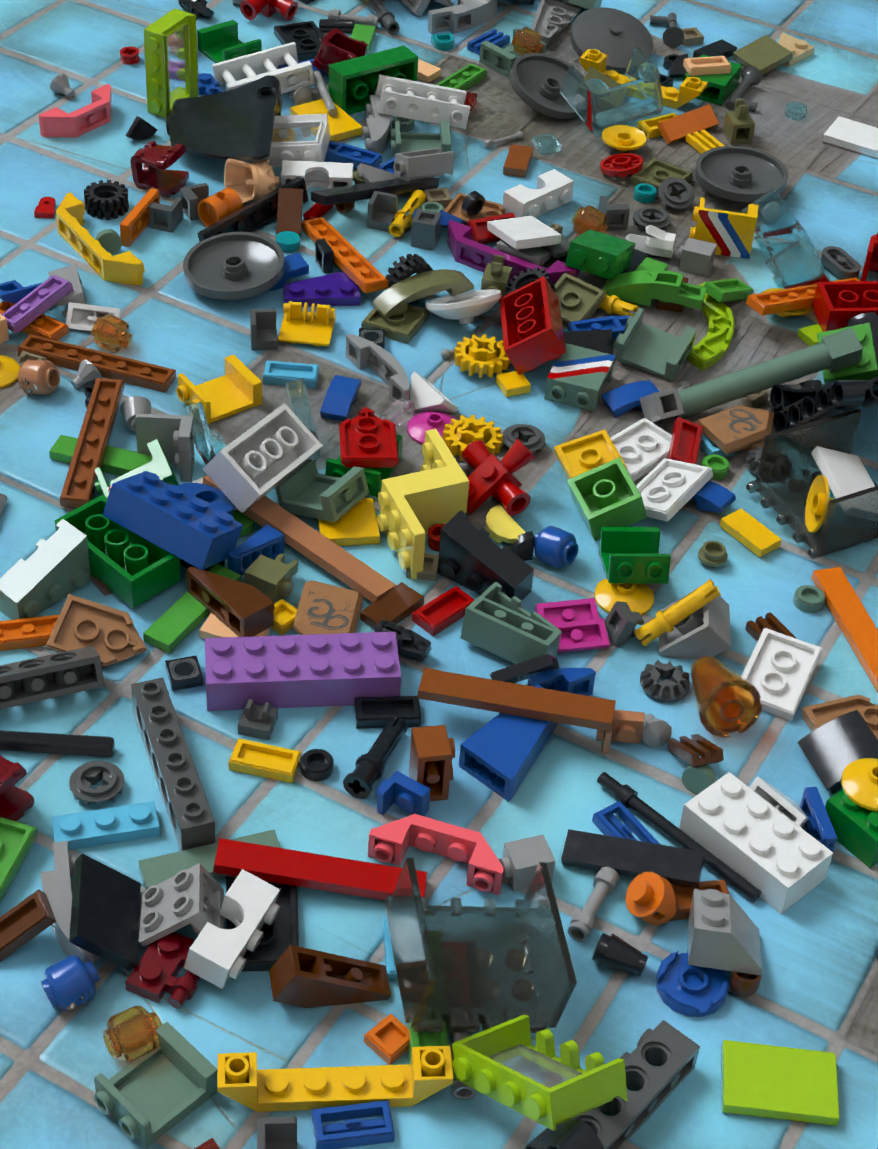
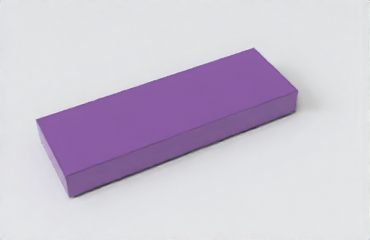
(37, 302)

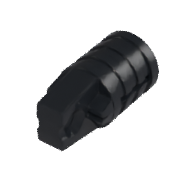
(196, 7)
(408, 642)

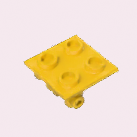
(306, 326)

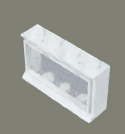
(298, 139)

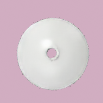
(464, 305)

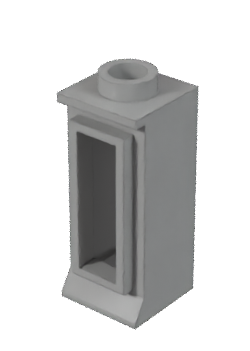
(423, 164)

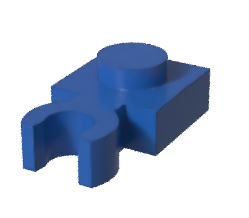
(208, 85)

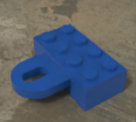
(176, 517)

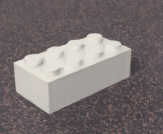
(262, 457)
(756, 841)

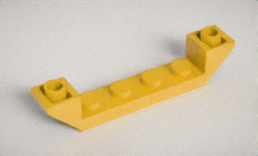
(671, 97)
(119, 268)
(333, 1086)

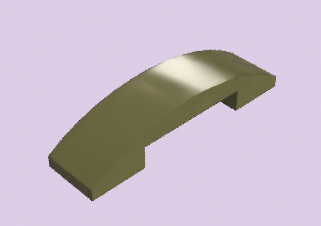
(395, 299)

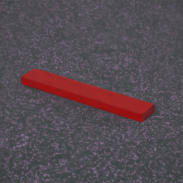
(310, 870)

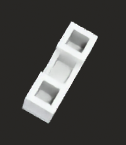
(318, 174)
(551, 192)
(220, 952)

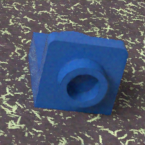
(403, 792)

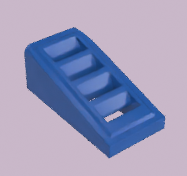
(264, 542)

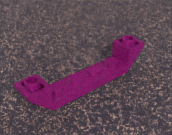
(478, 255)

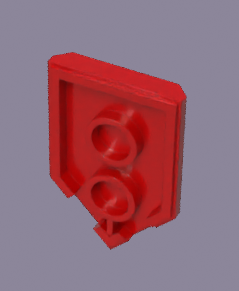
(368, 441)

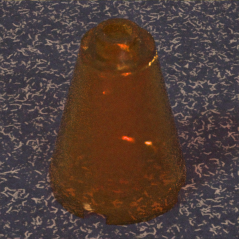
(723, 698)

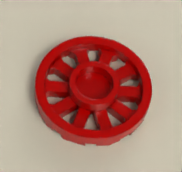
(621, 165)

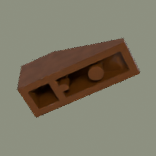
(233, 602)
(325, 979)

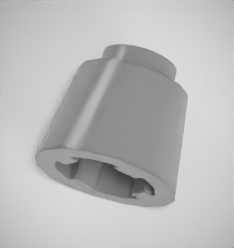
(133, 406)

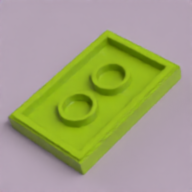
(779, 1082)

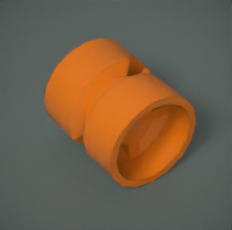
(219, 206)

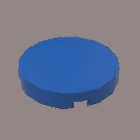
(690, 988)

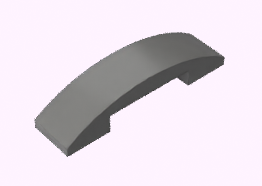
(368, 354)

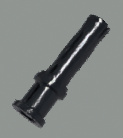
(371, 765)

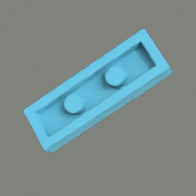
(107, 825)

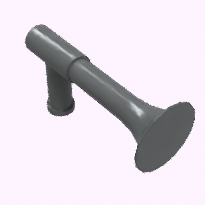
(673, 35)
(750, 76)

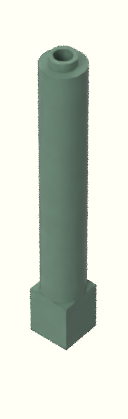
(833, 353)

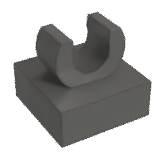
(622, 622)
(258, 720)

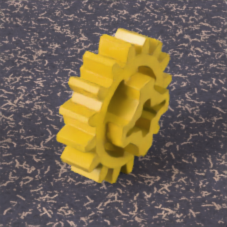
(481, 356)
(467, 430)

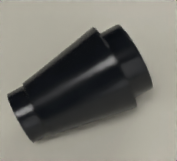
(619, 955)

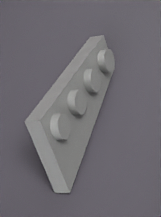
(553, 18)

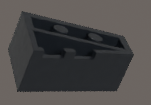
(477, 562)

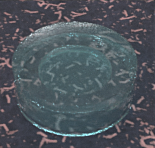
(795, 110)

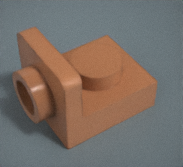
(626, 728)

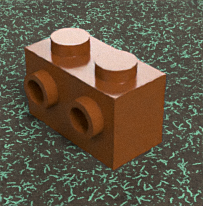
(432, 759)

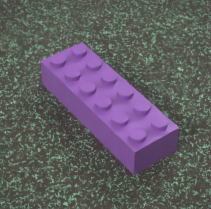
(301, 669)

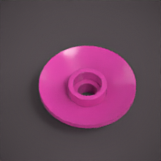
(427, 421)

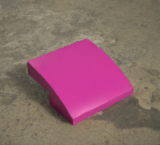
(578, 622)

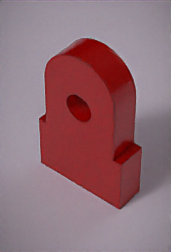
(45, 208)

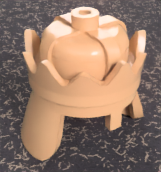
(250, 179)

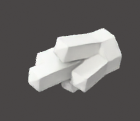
(661, 246)

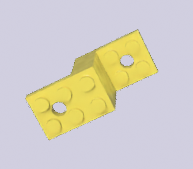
(420, 500)

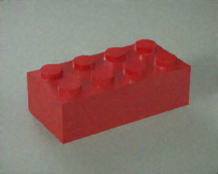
(841, 300)
(532, 326)

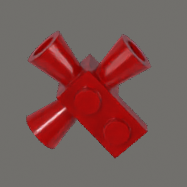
(252, 8)
(497, 476)

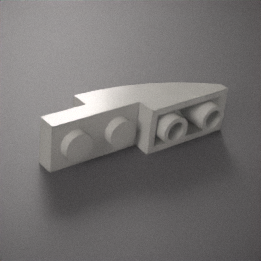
(461, 17)
(377, 128)
(59, 892)

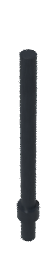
(629, 799)

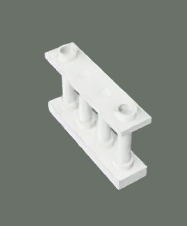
(264, 61)
(422, 101)

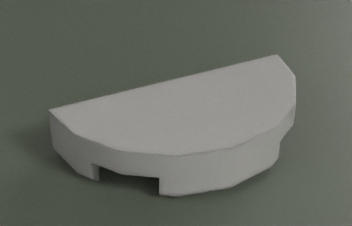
(373, 174)

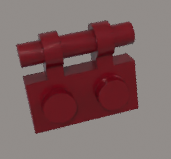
(159, 968)

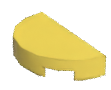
(502, 526)

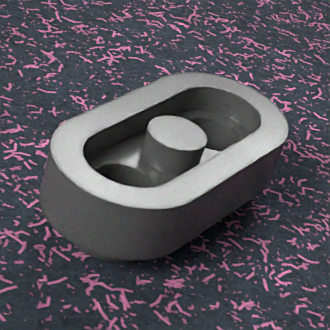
(840, 262)

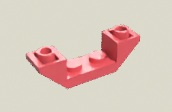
(61, 124)
(391, 842)

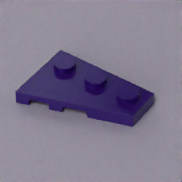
(329, 289)

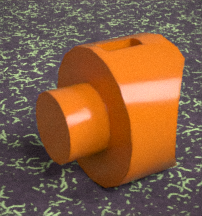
(649, 895)

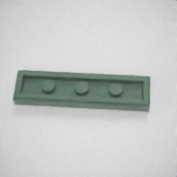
(163, 867)

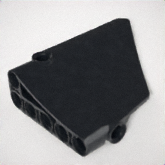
(228, 123)
(814, 401)

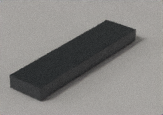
(632, 857)

